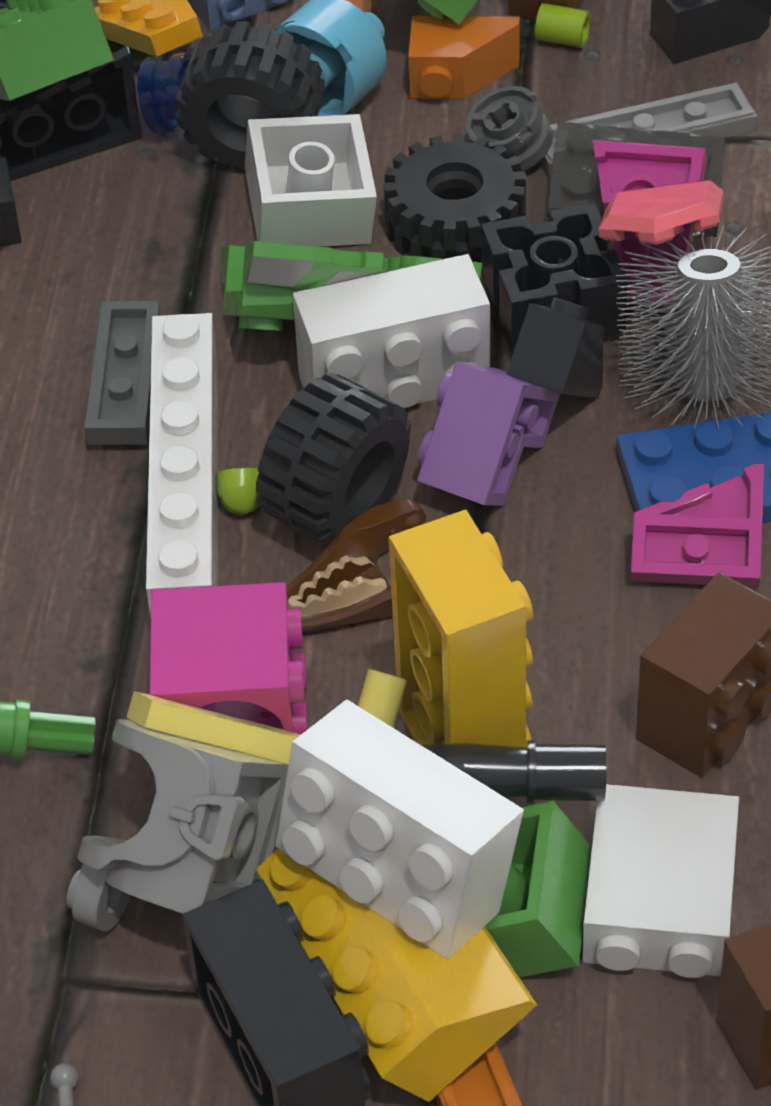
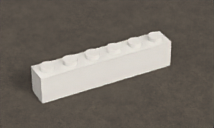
(183, 454)

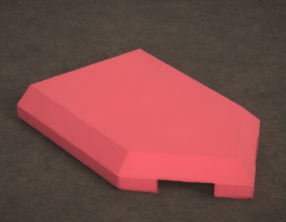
(662, 211)

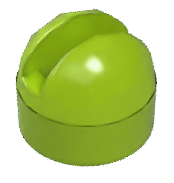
(238, 489)

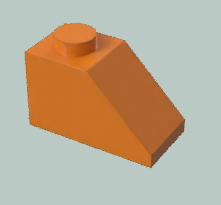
(462, 58)

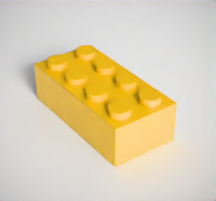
(459, 636)

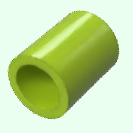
(562, 25)

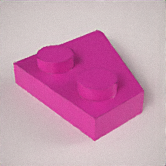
(703, 534)

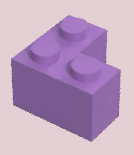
(483, 432)

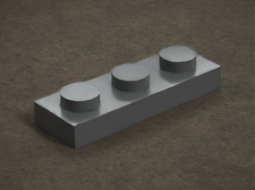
(121, 374)

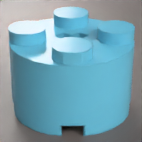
(345, 45)

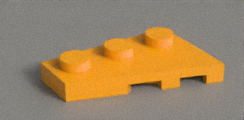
(149, 24)

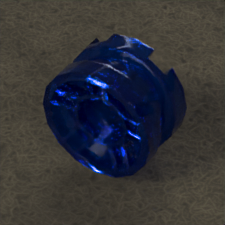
(158, 88)

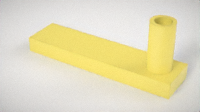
(379, 697)

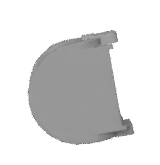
(203, 837)

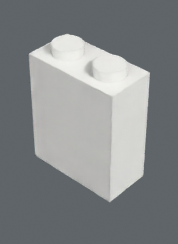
(660, 880)

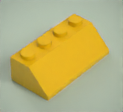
(415, 1007)

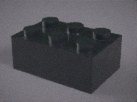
(274, 1003)

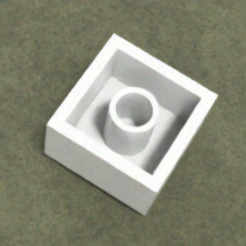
(310, 180)

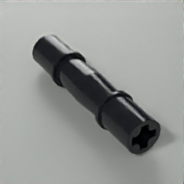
(532, 771)

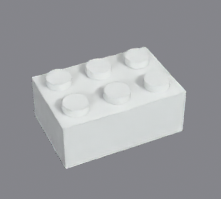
(395, 329)
(397, 828)

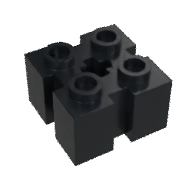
(552, 260)

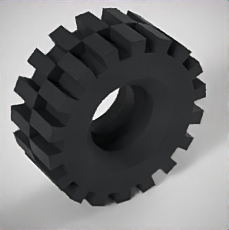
(440, 228)

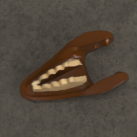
(345, 579)

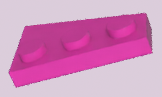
(643, 167)

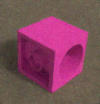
(230, 652)

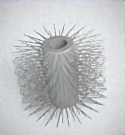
(705, 324)

